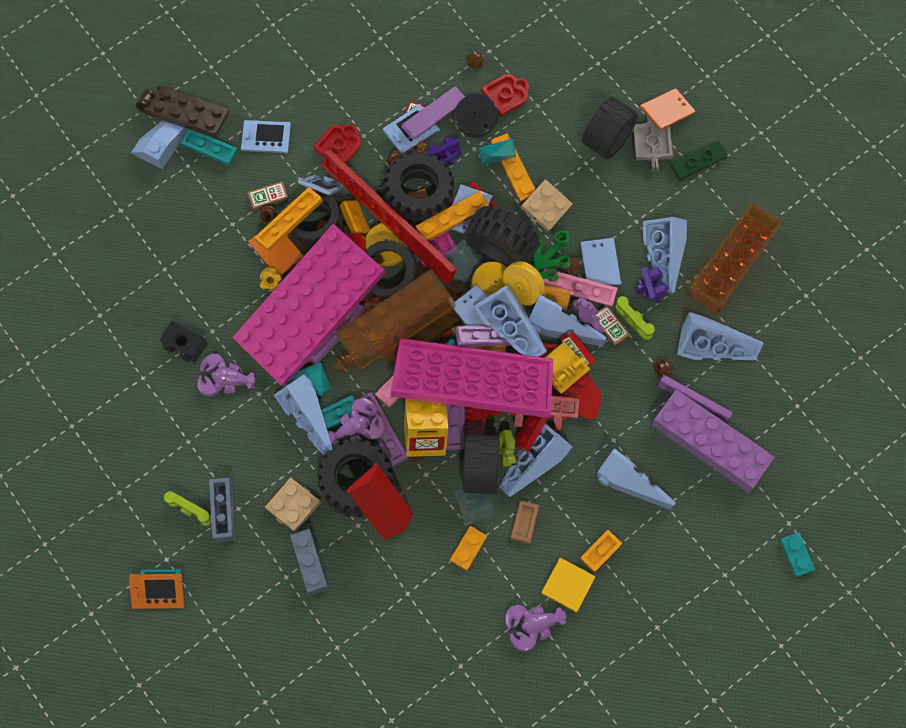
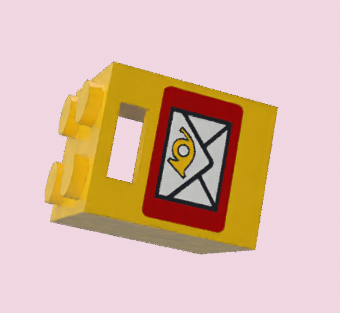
(425, 428)

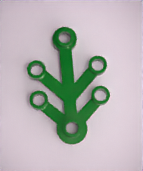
(541, 262)

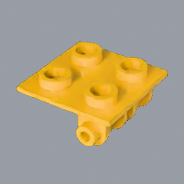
(566, 367)

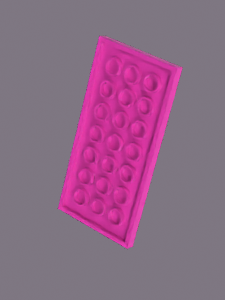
(309, 305)
(473, 378)

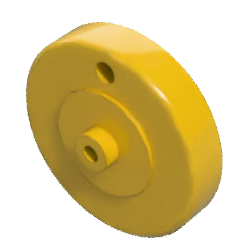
(382, 233)
(489, 277)
(524, 281)

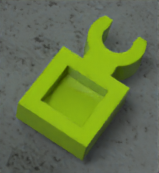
(506, 446)

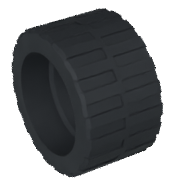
(609, 128)
(306, 240)
(405, 254)
(481, 463)

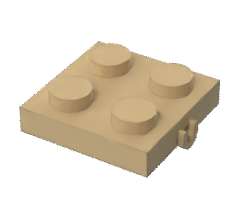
(546, 205)
(292, 505)

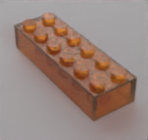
(734, 258)
(395, 318)

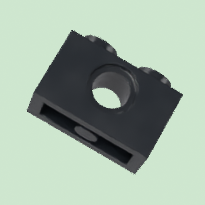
(175, 334)

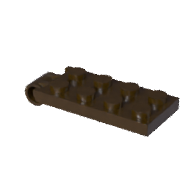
(183, 110)
(446, 321)

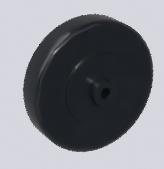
(476, 115)

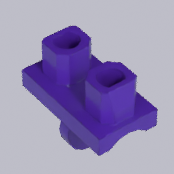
(446, 152)
(655, 291)

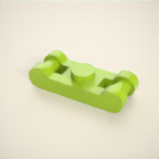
(634, 319)
(188, 508)

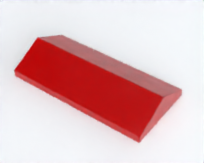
(380, 503)

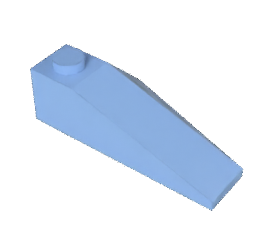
(159, 143)
(666, 245)
(509, 319)
(552, 322)
(710, 339)
(302, 402)
(544, 454)
(620, 475)

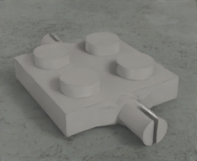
(652, 143)

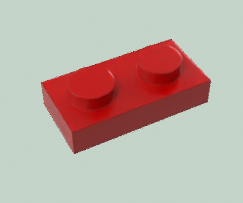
(529, 433)

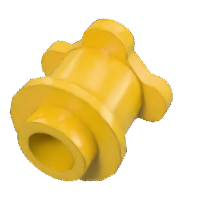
(270, 283)

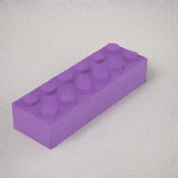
(712, 441)

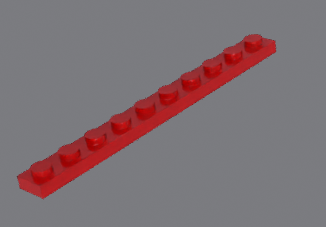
(389, 217)

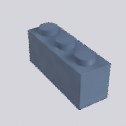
(222, 510)
(309, 562)

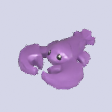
(587, 313)
(222, 376)
(358, 424)
(532, 624)

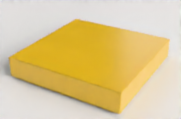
(568, 585)

